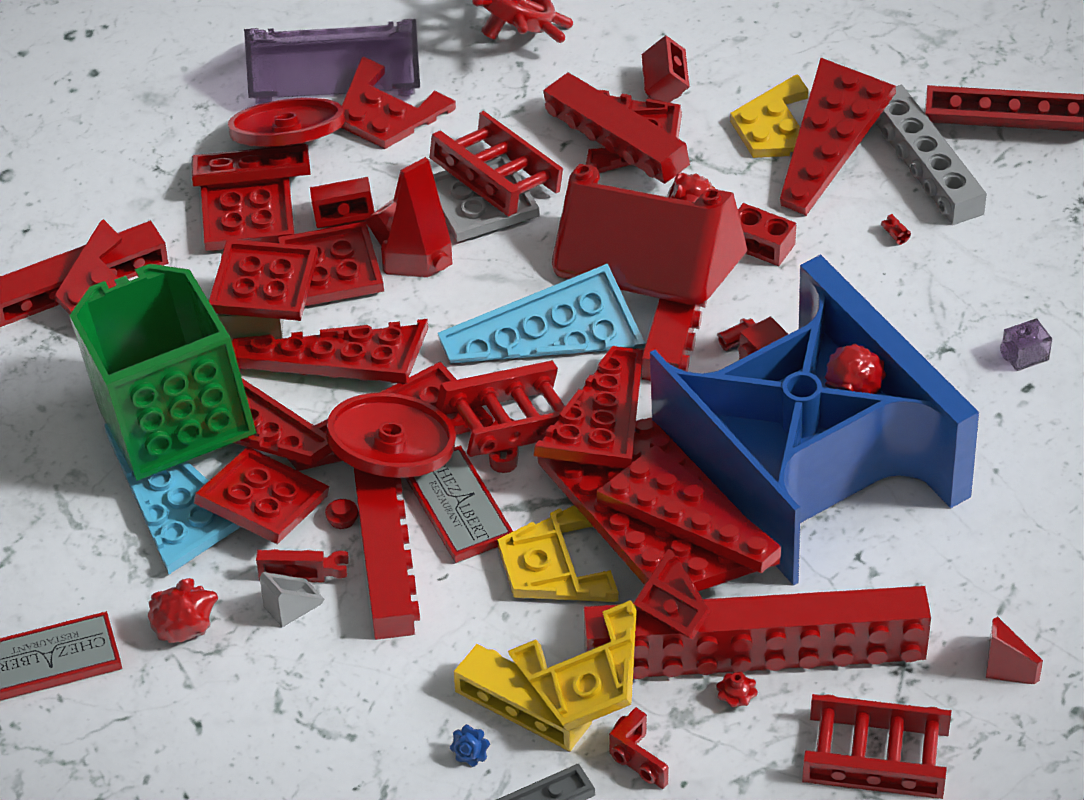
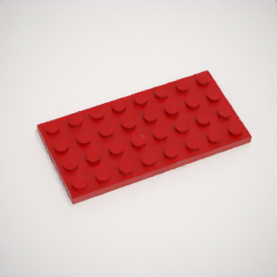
(633, 540)

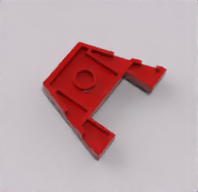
(661, 113)
(381, 116)
(89, 267)

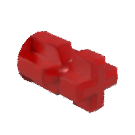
(896, 229)

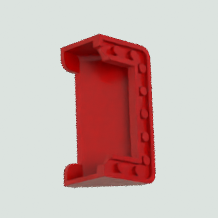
(648, 240)

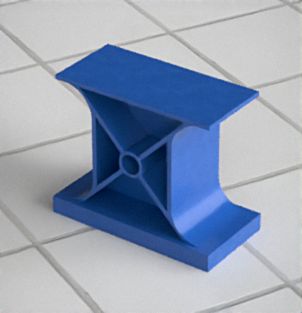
(793, 445)

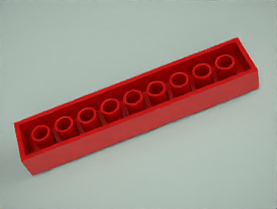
(781, 633)

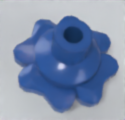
(469, 745)

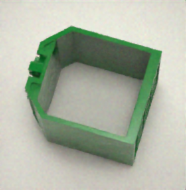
(161, 368)

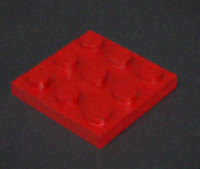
(246, 211)
(344, 262)
(263, 279)
(261, 495)

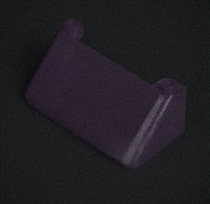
(327, 60)

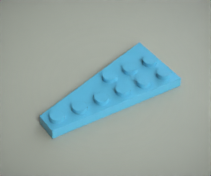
(560, 320)
(168, 507)

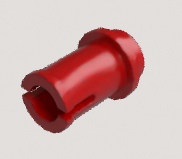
(731, 336)

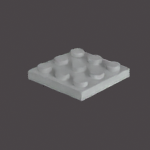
(472, 215)

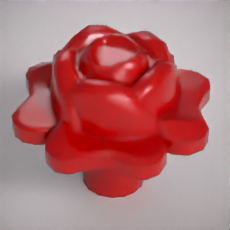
(736, 689)

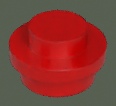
(341, 513)

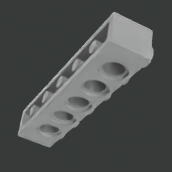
(931, 159)

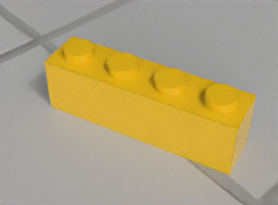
(506, 691)

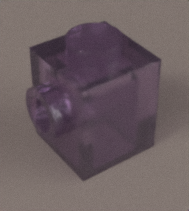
(1026, 344)

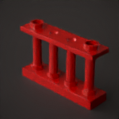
(491, 182)
(500, 387)
(871, 773)

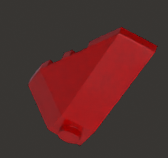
(418, 230)

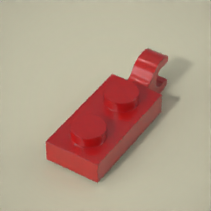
(302, 564)

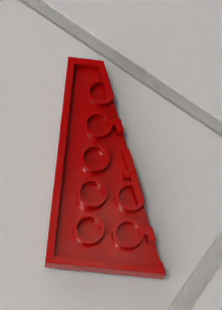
(338, 352)
(282, 430)
(677, 502)

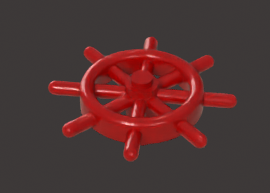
(525, 16)

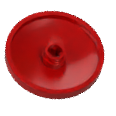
(286, 122)
(390, 435)

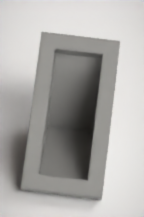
(288, 597)

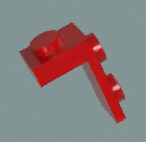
(624, 749)

